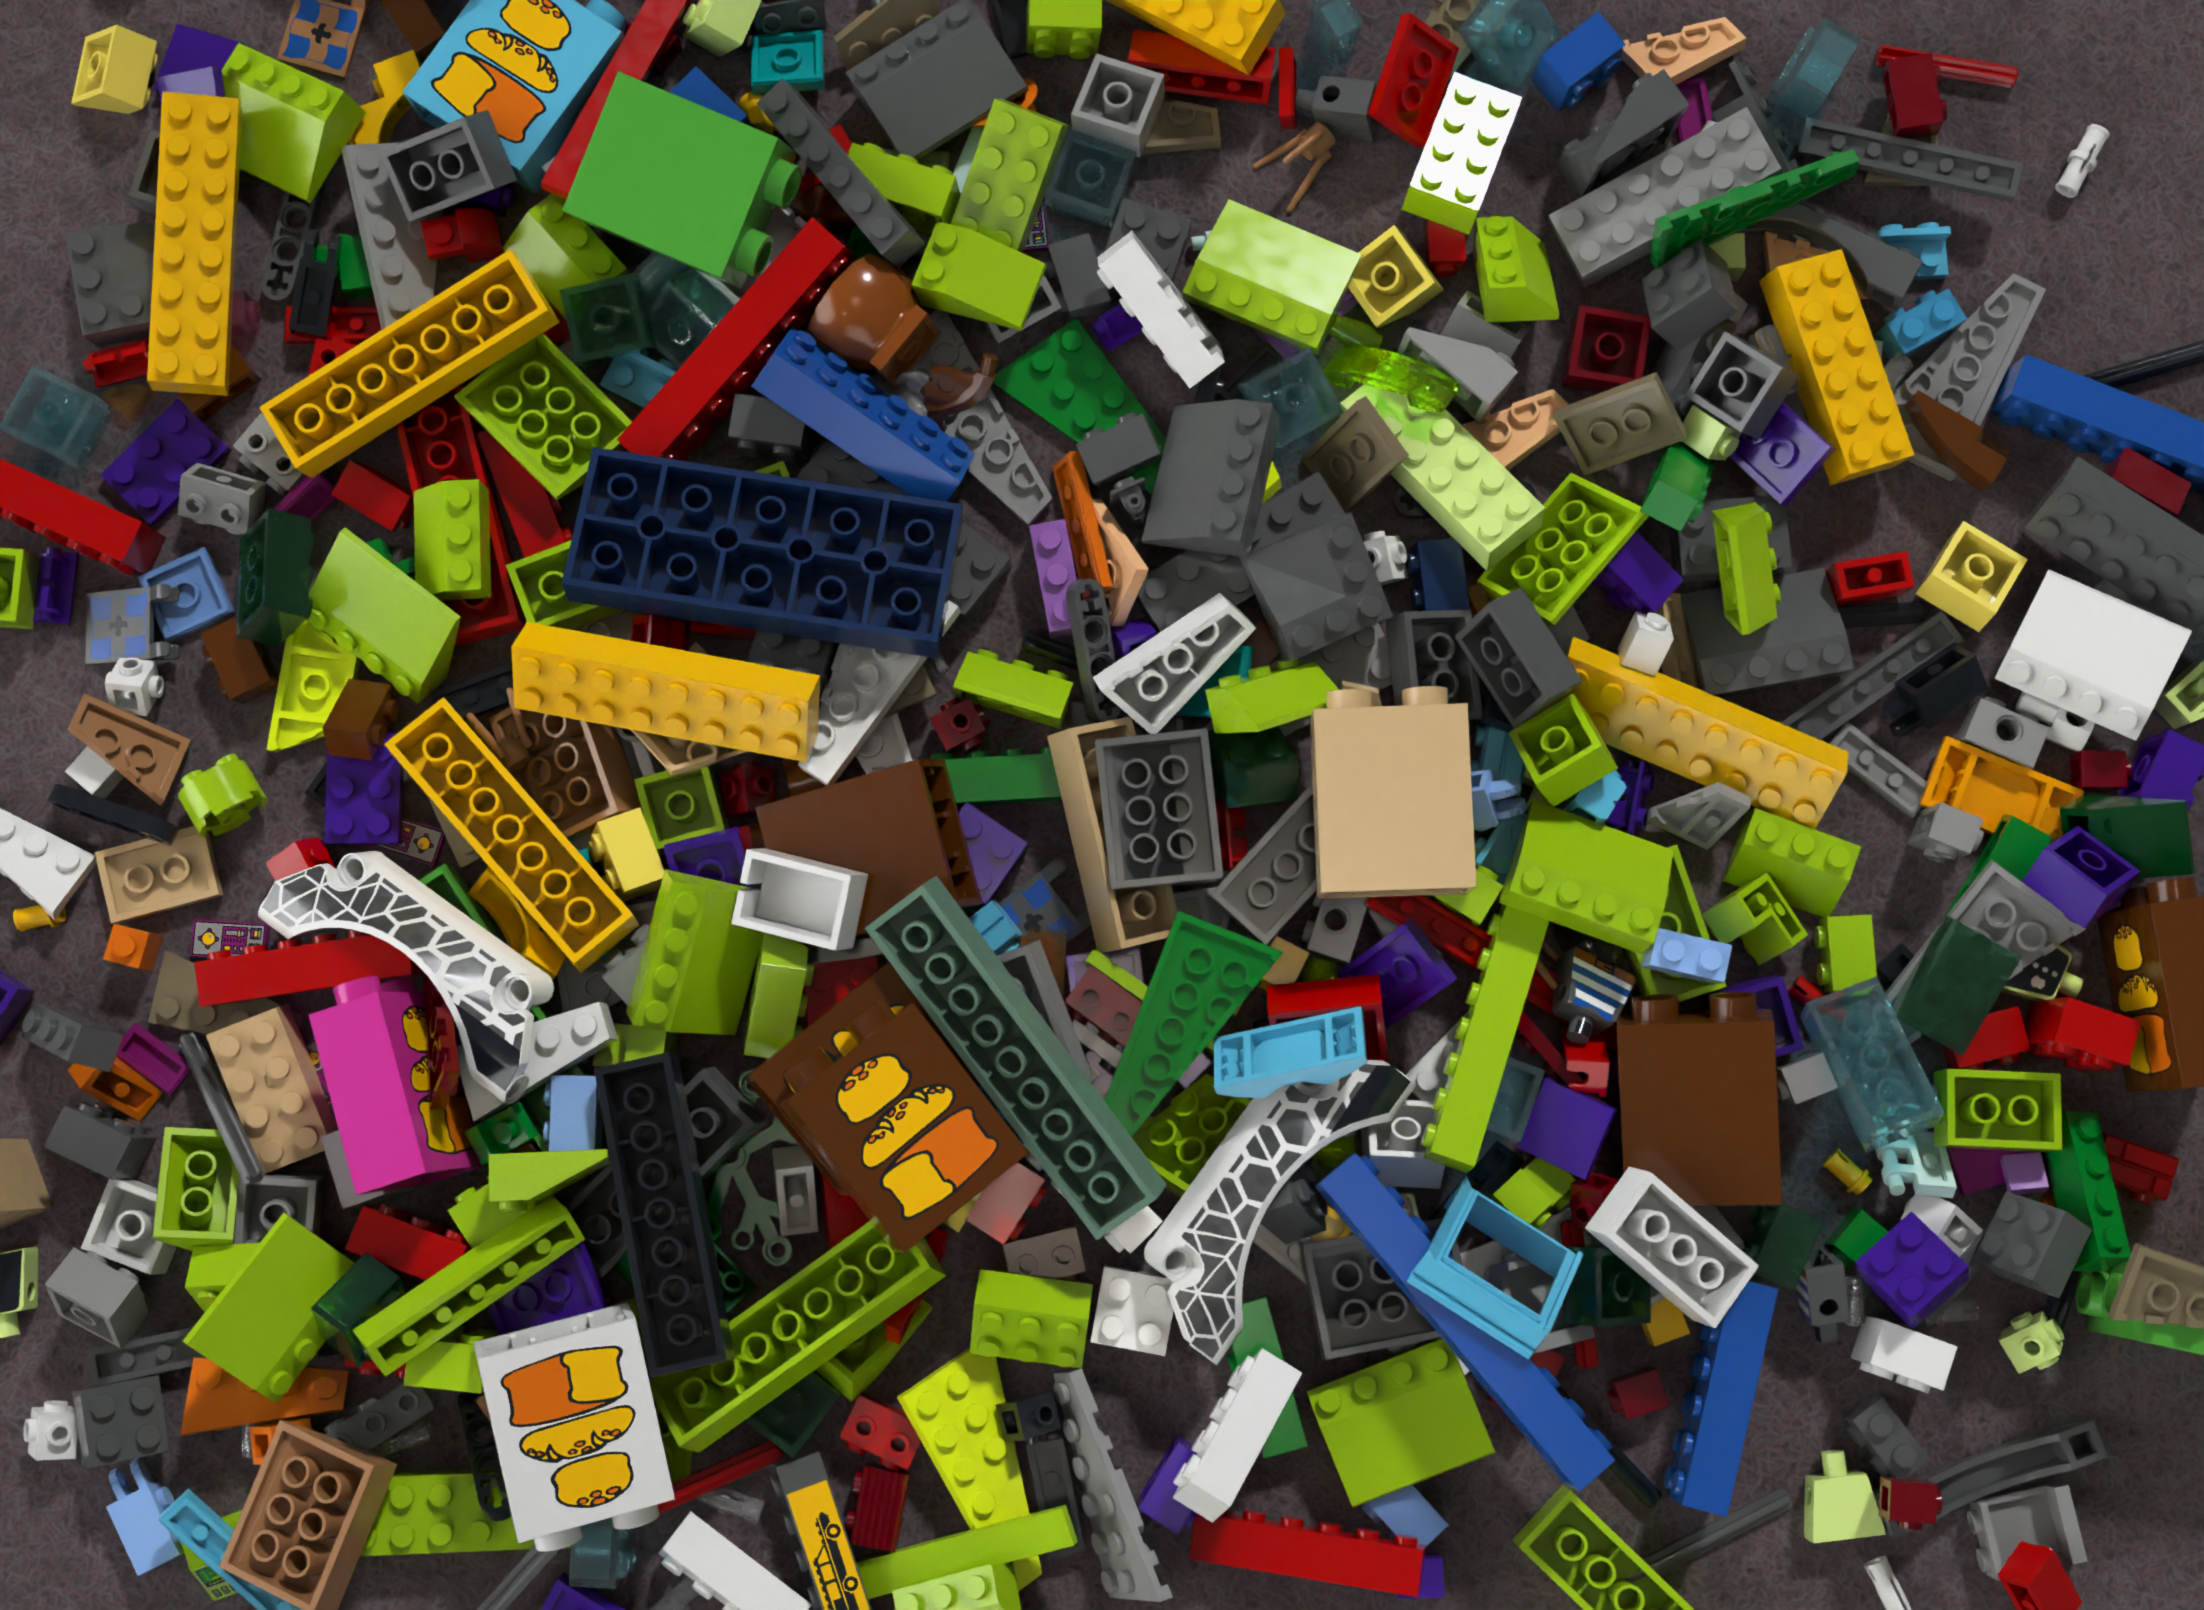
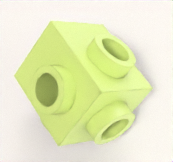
(2032, 1341)

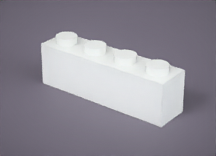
(725, 1570)

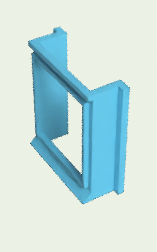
(1476, 1298)

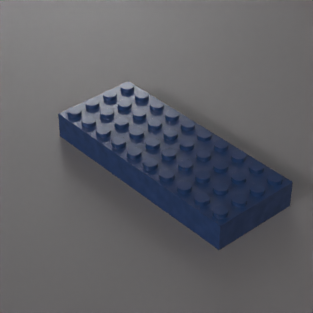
(763, 552)

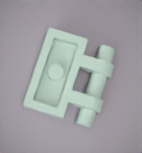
(1926, 1166)

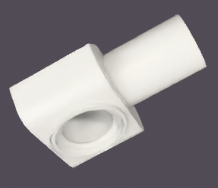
(2060, 730)

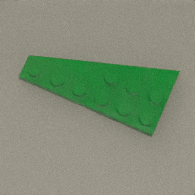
(1746, 205)
(1074, 389)
(1190, 997)

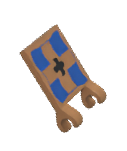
(323, 35)

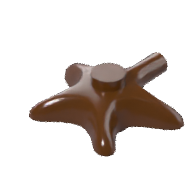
(823, 208)

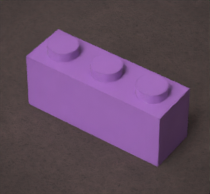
(1055, 573)

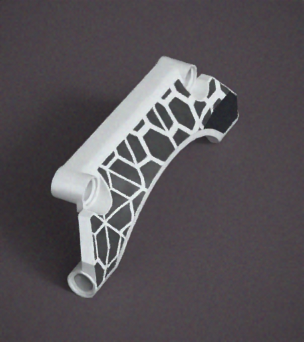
(470, 967)
(1223, 1206)

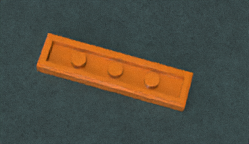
(1081, 521)

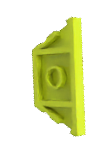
(308, 686)

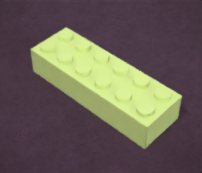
(1456, 478)

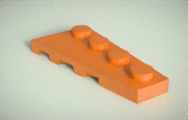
(222, 1401)

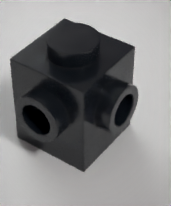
(1029, 1417)

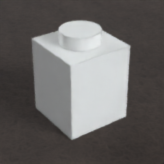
(1645, 642)
(94, 773)

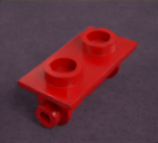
(118, 363)
(1232, 848)

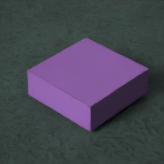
(2024, 1173)

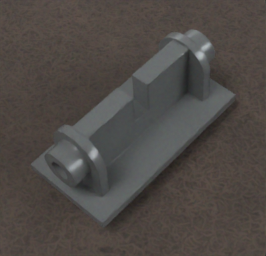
(789, 16)
(1129, 499)

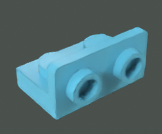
(1926, 241)
(637, 377)
(1499, 847)

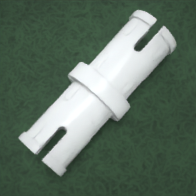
(2082, 160)

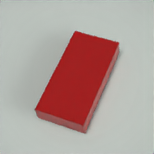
(1287, 88)

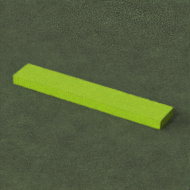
(967, 1550)

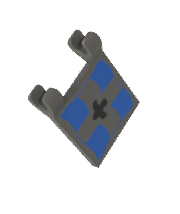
(123, 625)
(1040, 906)

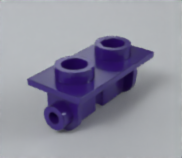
(1116, 327)
(55, 586)
(1631, 813)

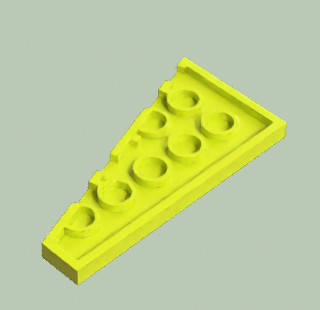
(963, 1437)

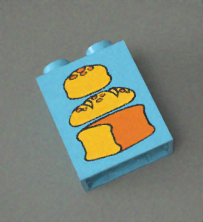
(525, 66)

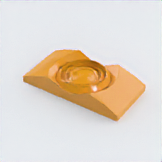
(1994, 787)

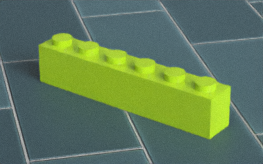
(468, 1285)

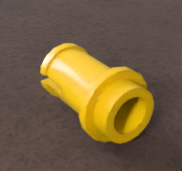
(35, 917)
(1847, 1172)

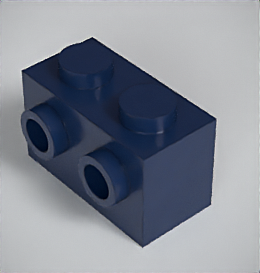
(1438, 575)

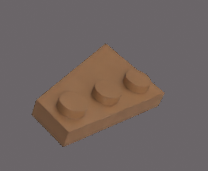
(130, 744)

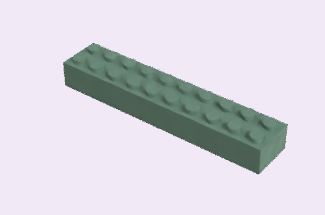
(1016, 1058)

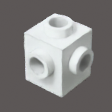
(1387, 556)
(134, 685)
(52, 1431)

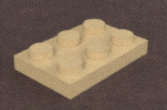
(158, 877)

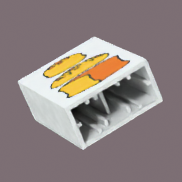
(575, 1426)

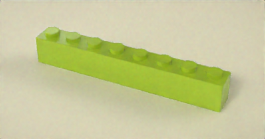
(1484, 1038)

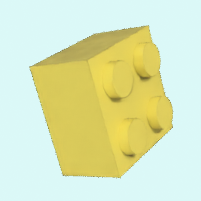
(1971, 576)
(627, 855)

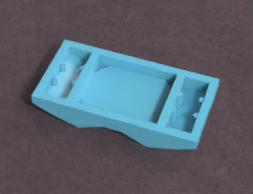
(1290, 1053)

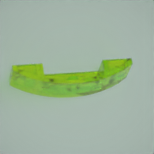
(1392, 372)

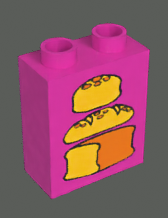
(379, 1089)

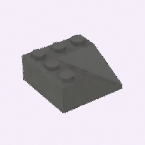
(1638, 131)
(113, 280)
(1316, 586)

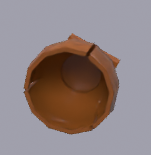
(874, 319)

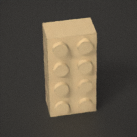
(273, 1087)

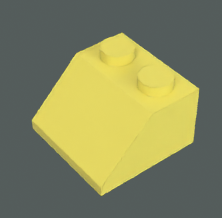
(115, 70)
(1392, 279)

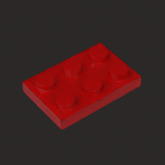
(1413, 80)

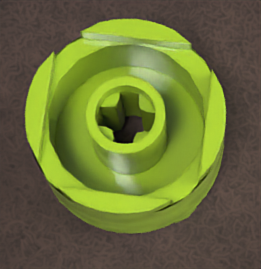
(221, 796)

